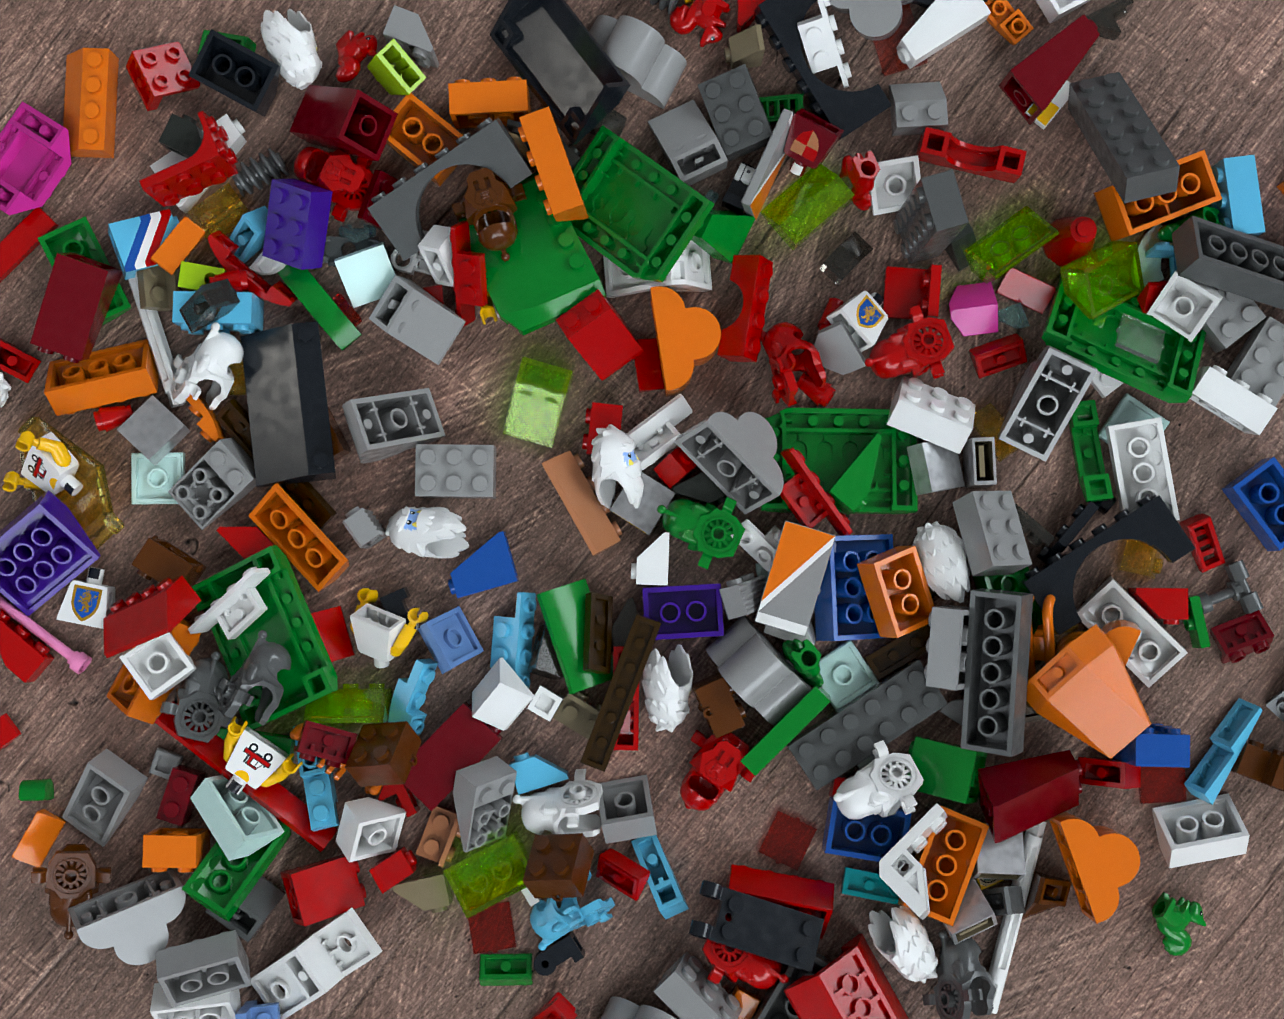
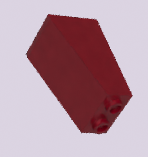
(1048, 68)
(344, 121)
(74, 306)
(452, 747)
(1028, 792)

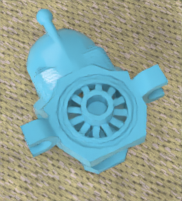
(555, 922)

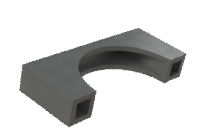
(400, 209)

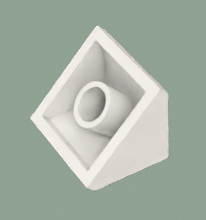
(500, 696)

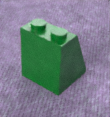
(947, 769)

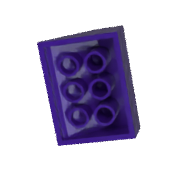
(42, 553)

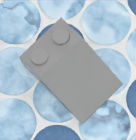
(104, 796)

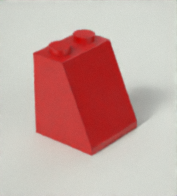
(599, 335)
(323, 889)

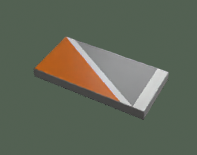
(767, 167)
(795, 578)

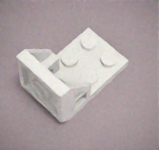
(688, 274)
(912, 883)

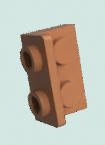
(439, 836)

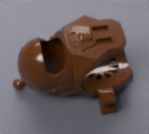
(485, 194)
(70, 881)

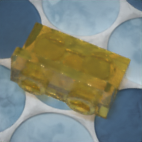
(219, 211)
(1141, 559)

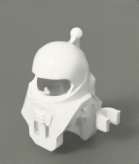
(209, 362)
(880, 786)
(563, 808)

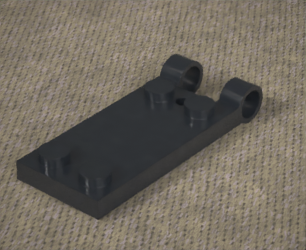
(760, 928)

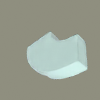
(1150, 266)

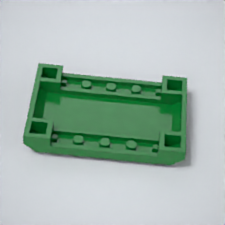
(286, 623)

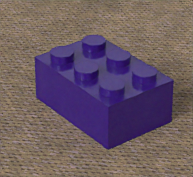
(297, 223)
(685, 610)

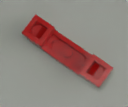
(224, 251)

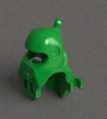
(704, 528)

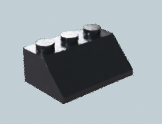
(236, 72)

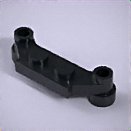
(1068, 532)

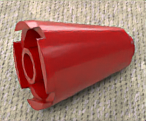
(1074, 239)

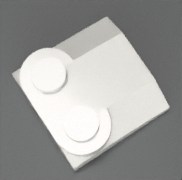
(1185, 305)
(158, 665)

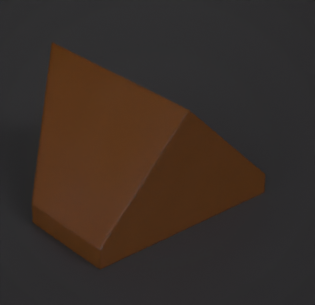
(1046, 893)

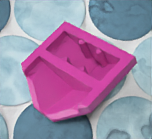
(974, 309)

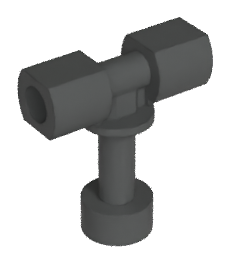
(1236, 589)

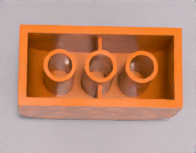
(1194, 190)

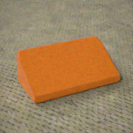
(39, 838)

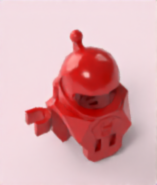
(337, 174)
(779, 344)
(912, 351)
(713, 769)
(741, 965)

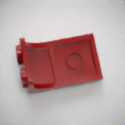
(206, 167)

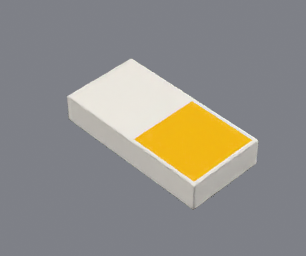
(1052, 109)

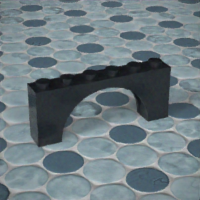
(838, 107)
(1148, 522)

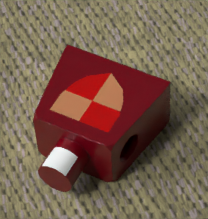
(810, 141)

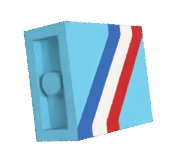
(139, 238)

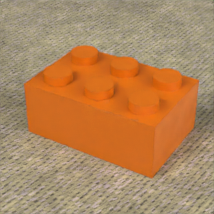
(477, 101)
(421, 135)
(896, 591)

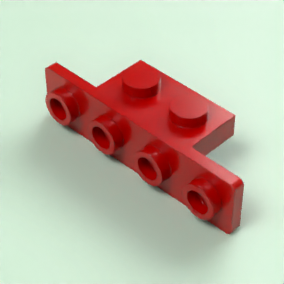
(469, 273)
(807, 498)

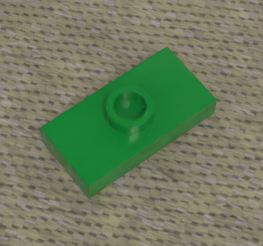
(1196, 623)

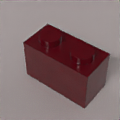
(176, 802)

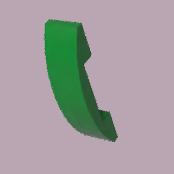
(320, 306)
(1088, 454)

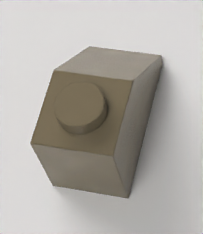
(745, 48)
(426, 891)

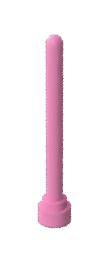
(77, 661)

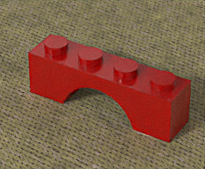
(992, 162)
(742, 339)

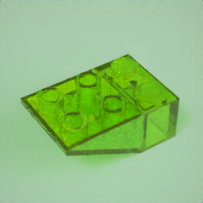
(538, 402)

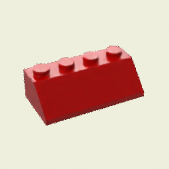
(147, 614)
(790, 891)

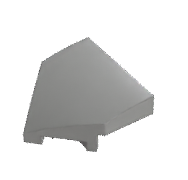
(838, 349)

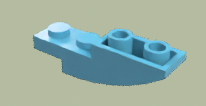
(410, 695)
(320, 794)

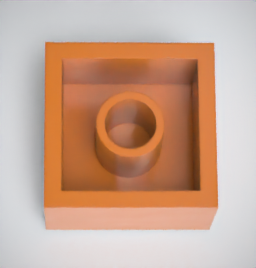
(175, 848)

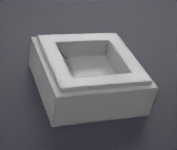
(164, 762)

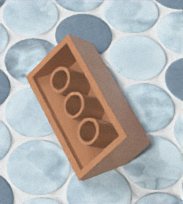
(581, 502)

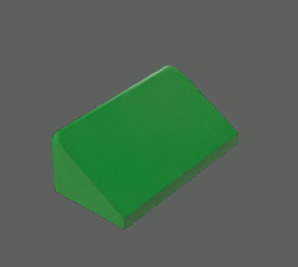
(506, 969)

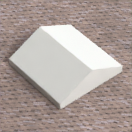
(894, 184)

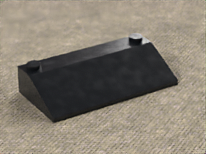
(560, 63)
(288, 405)

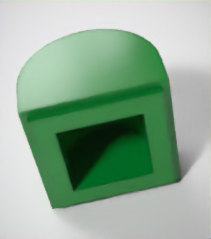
(36, 790)

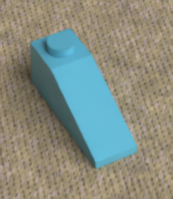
(661, 878)

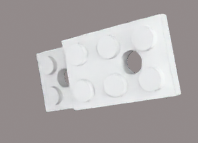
(316, 964)

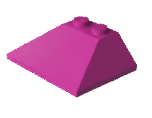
(31, 159)

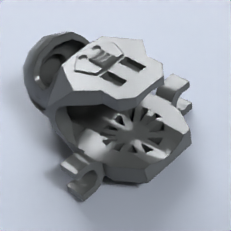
(257, 670)
(201, 700)
(961, 981)

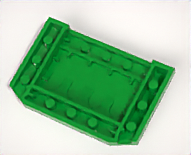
(635, 208)
(545, 267)
(1095, 342)
(832, 441)

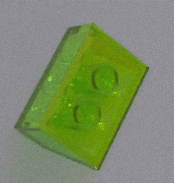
(807, 205)
(1009, 244)
(1104, 278)
(352, 705)
(489, 874)

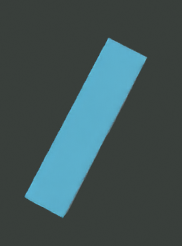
(1227, 744)

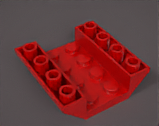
(846, 988)

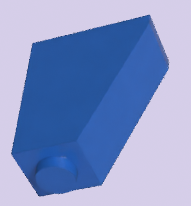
(485, 569)

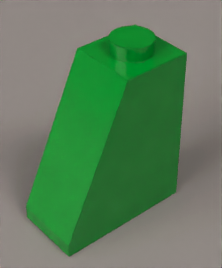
(723, 234)

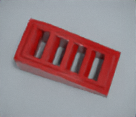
(1211, 538)

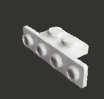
(821, 45)
(657, 432)
(760, 546)
(236, 608)

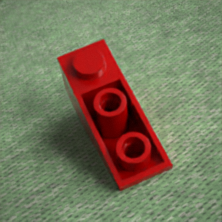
(20, 652)

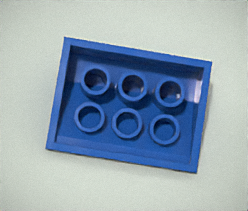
(842, 604)

